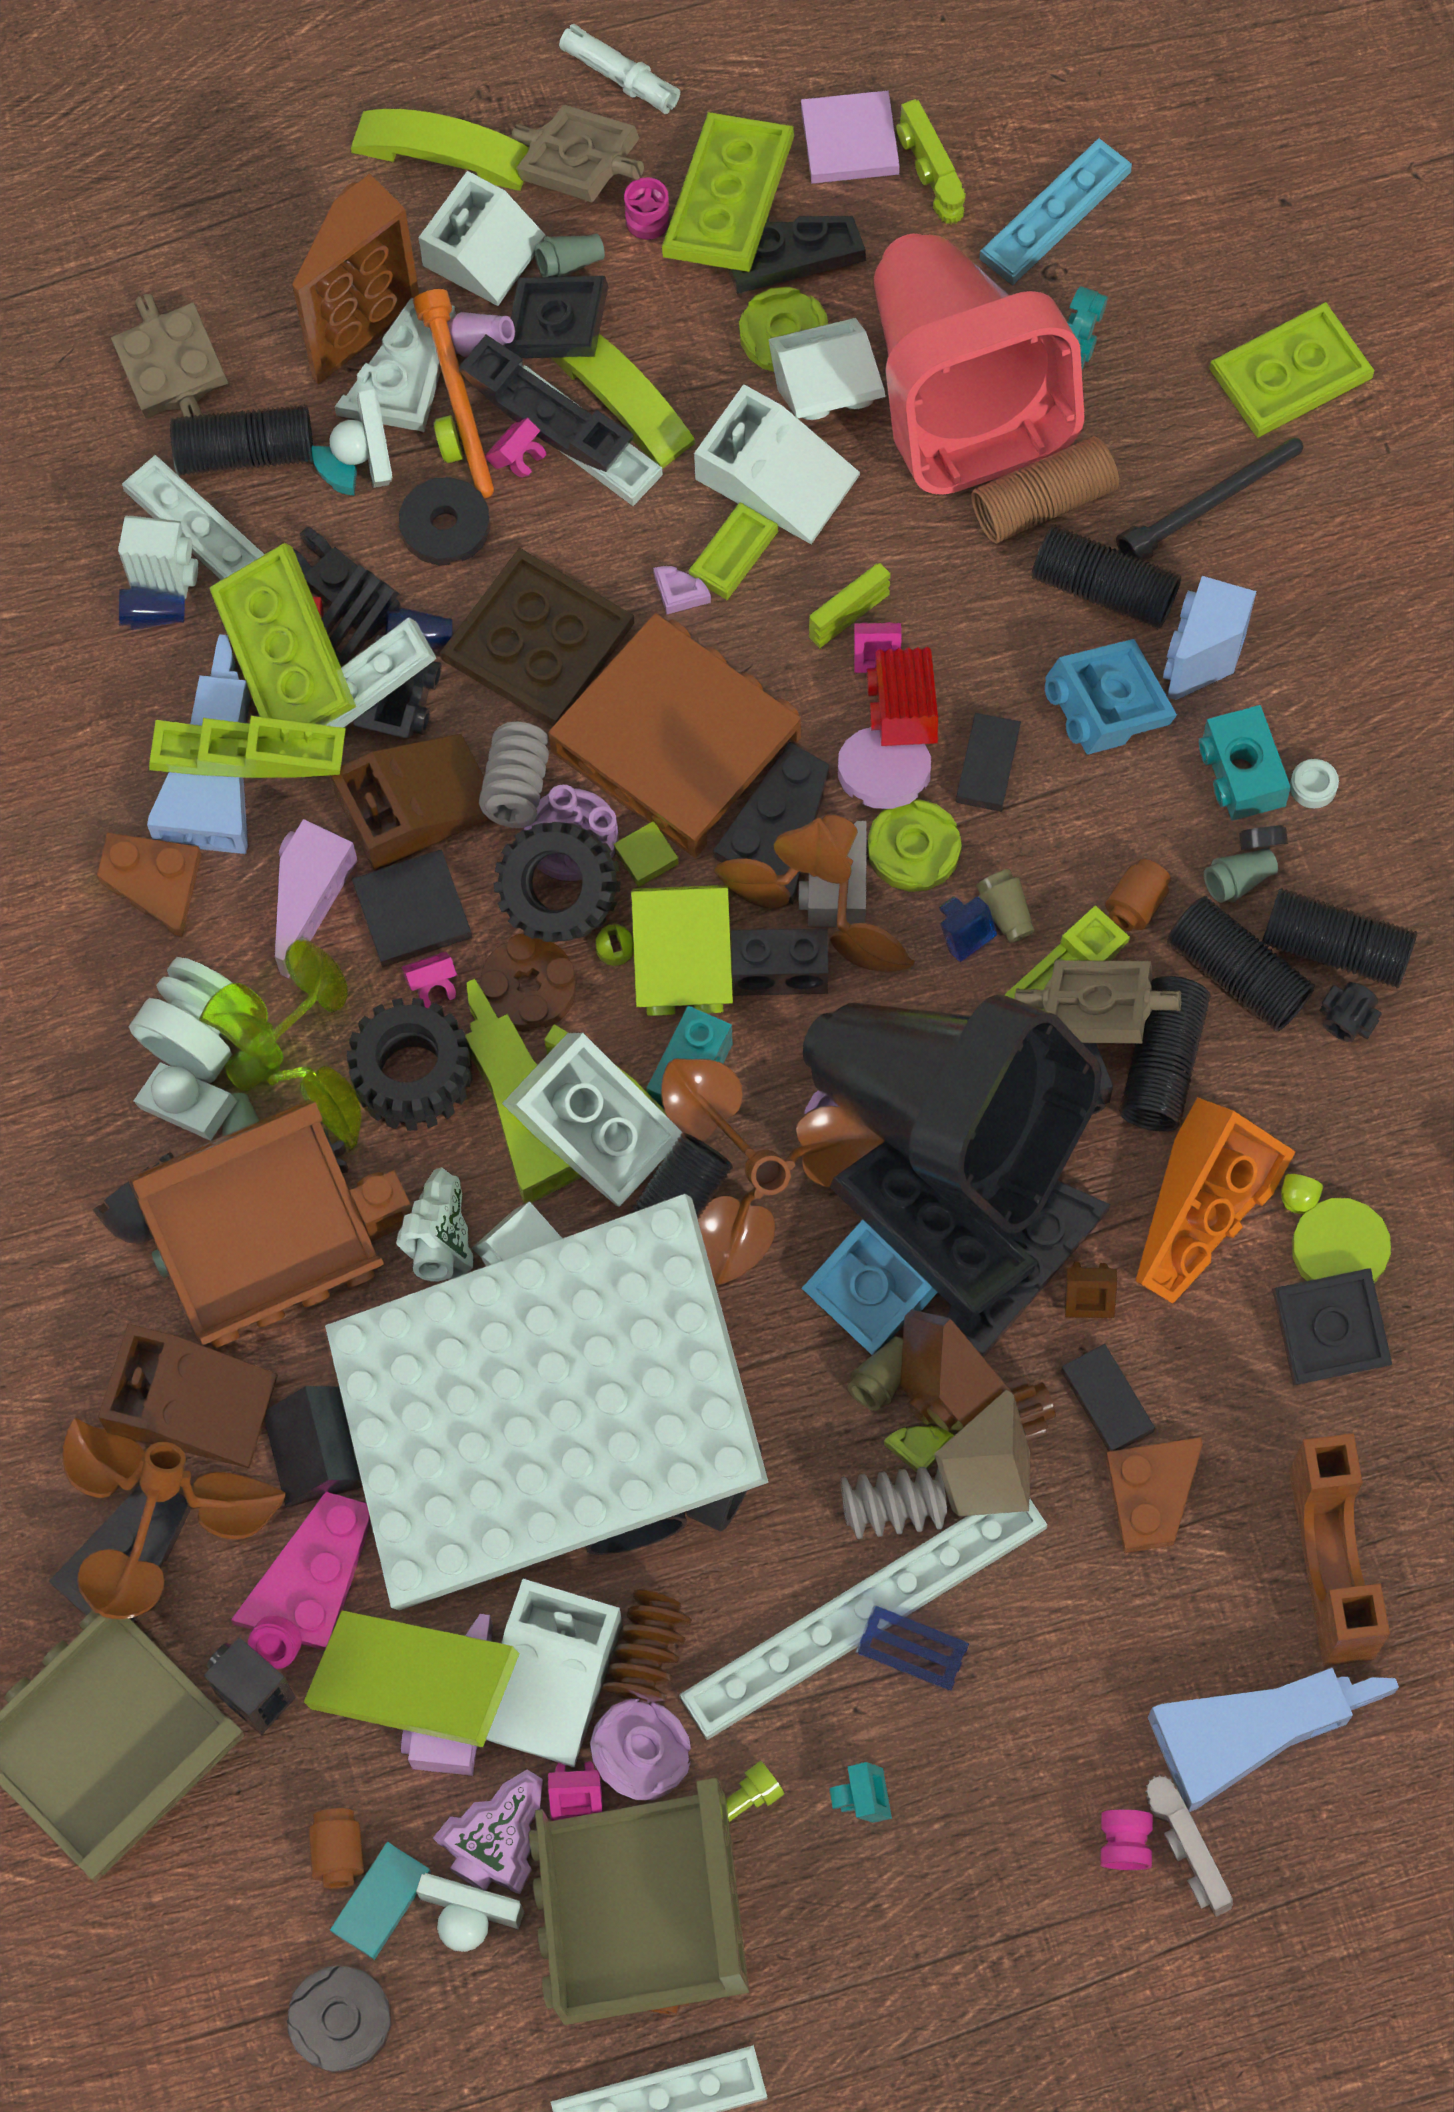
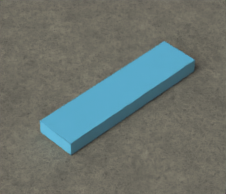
(1055, 211)

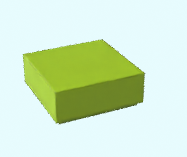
(646, 854)

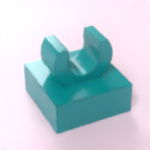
(864, 1794)

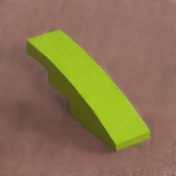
(247, 750)

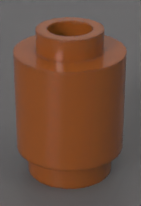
(1138, 895)
(335, 1848)

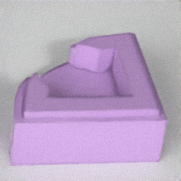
(679, 589)

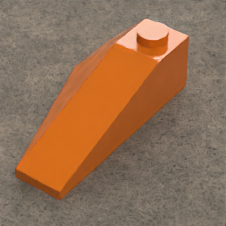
(1210, 1183)

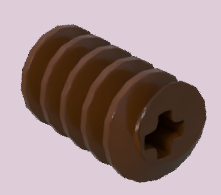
(647, 1647)

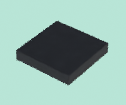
(558, 316)
(412, 908)
(1332, 1326)

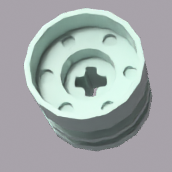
(174, 1027)

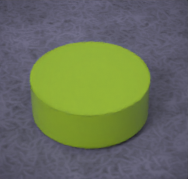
(448, 439)

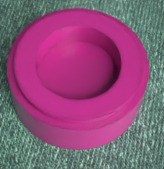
(275, 1640)

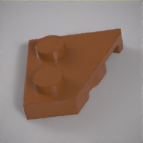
(152, 875)
(1152, 1491)

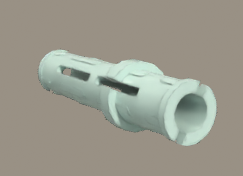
(632, 76)

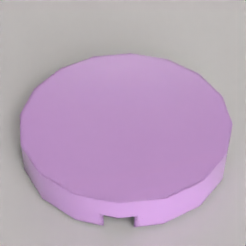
(882, 774)
(640, 1749)

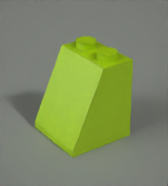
(682, 948)

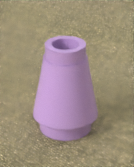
(470, 328)

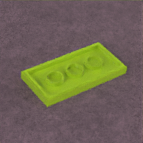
(728, 192)
(282, 641)
(412, 1678)

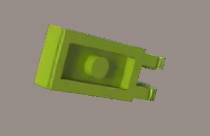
(932, 161)

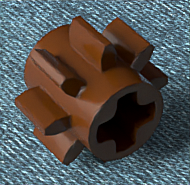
(1033, 1406)

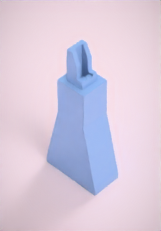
(201, 807)
(1229, 1736)

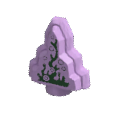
(494, 1835)

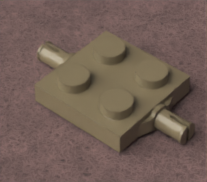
(577, 152)
(169, 359)
(1102, 999)

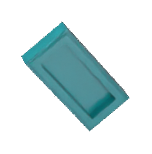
(380, 1901)

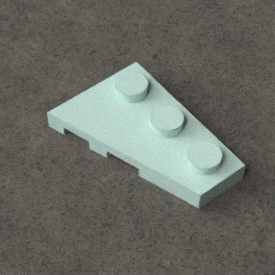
(402, 374)

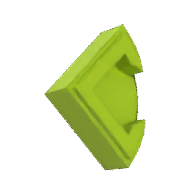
(917, 1444)

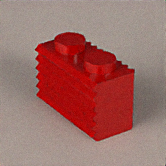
(905, 697)

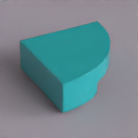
(334, 472)

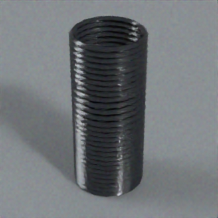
(226, 439)
(1108, 574)
(1339, 938)
(1228, 951)
(1170, 1042)
(690, 1170)

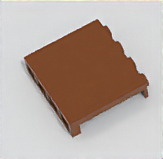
(673, 732)
(255, 1224)

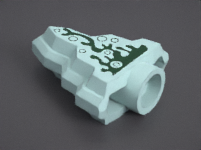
(437, 1231)

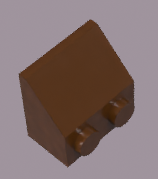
(944, 1372)

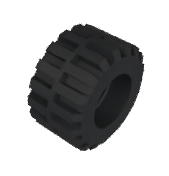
(517, 889)
(403, 1028)

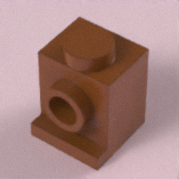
(378, 1198)

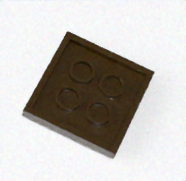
(537, 637)

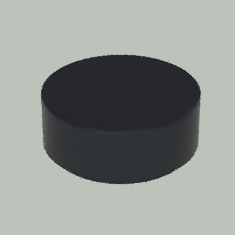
(1263, 837)

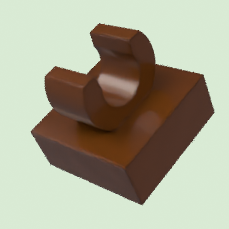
(1090, 1291)

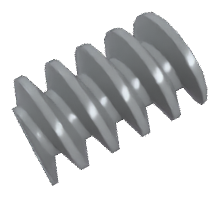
(514, 774)
(894, 1502)

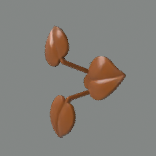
(822, 852)
(737, 1234)
(102, 1462)

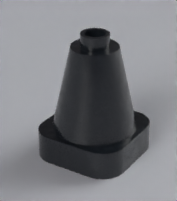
(971, 1100)

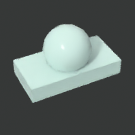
(364, 439)
(185, 1100)
(467, 1911)

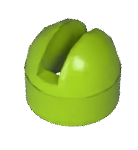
(604, 947)
(1300, 1193)

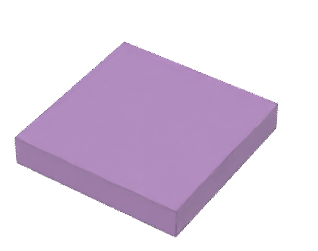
(850, 137)

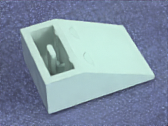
(773, 465)
(559, 1671)

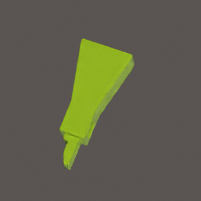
(504, 1066)

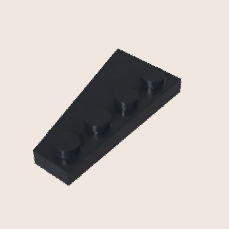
(1050, 1240)

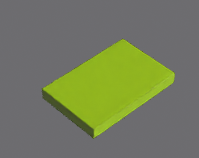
(1291, 369)

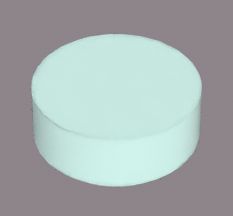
(1314, 783)

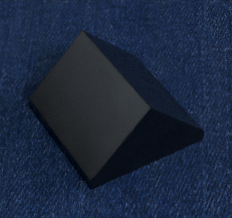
(312, 1445)

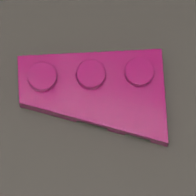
(312, 1571)

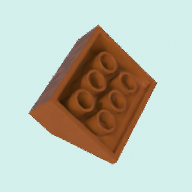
(354, 276)

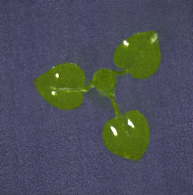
(243, 1020)

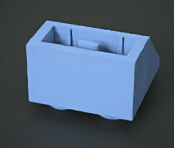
(1208, 636)

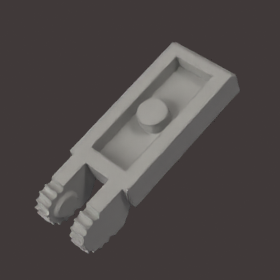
(1187, 1843)

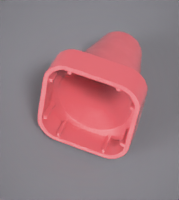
(971, 371)

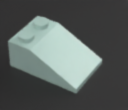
(593, 1117)

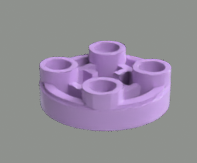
(580, 808)

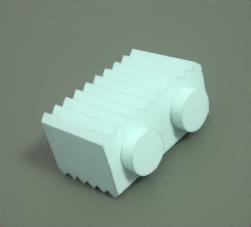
(157, 555)

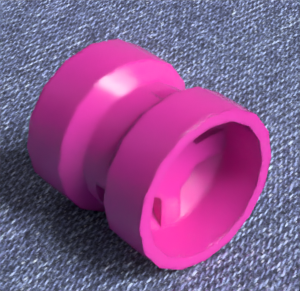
(646, 208)
(1126, 1839)

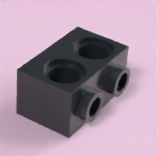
(780, 961)
(248, 1684)

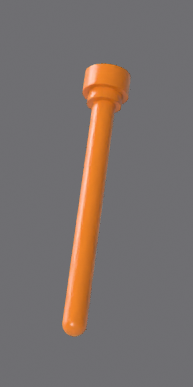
(434, 310)

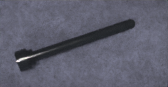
(1144, 540)

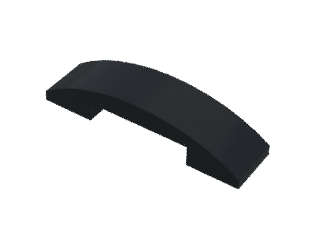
(561, 422)

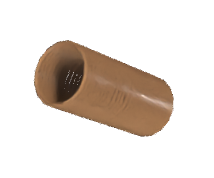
(1056, 487)

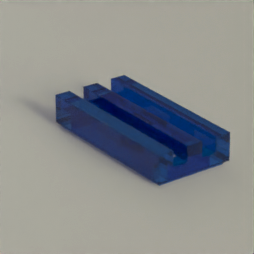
(951, 1663)

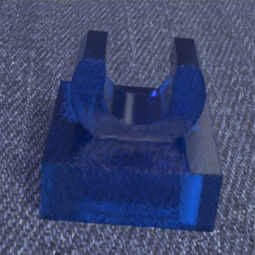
(966, 926)

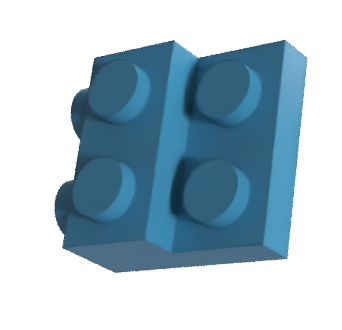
(1107, 695)
(868, 1288)

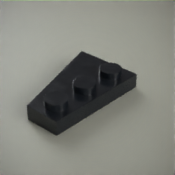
(801, 250)
(781, 803)
(120, 1534)

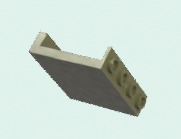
(107, 1741)
(639, 1907)

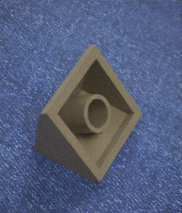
(988, 1462)

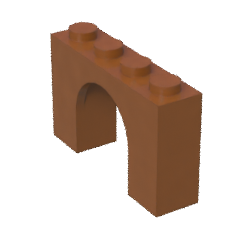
(1346, 1611)

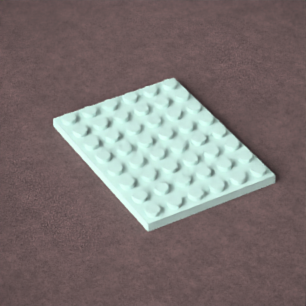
(544, 1403)

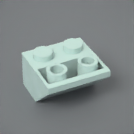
(480, 239)
(826, 369)

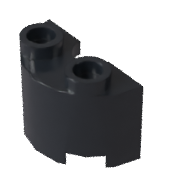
(404, 708)

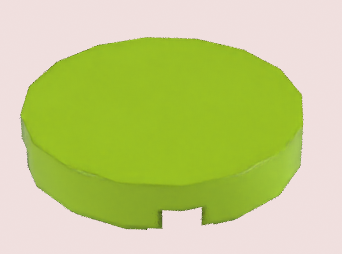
(773, 315)
(914, 846)
(1340, 1239)

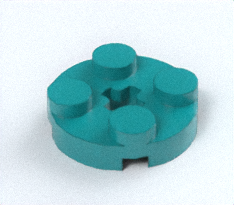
(1090, 309)

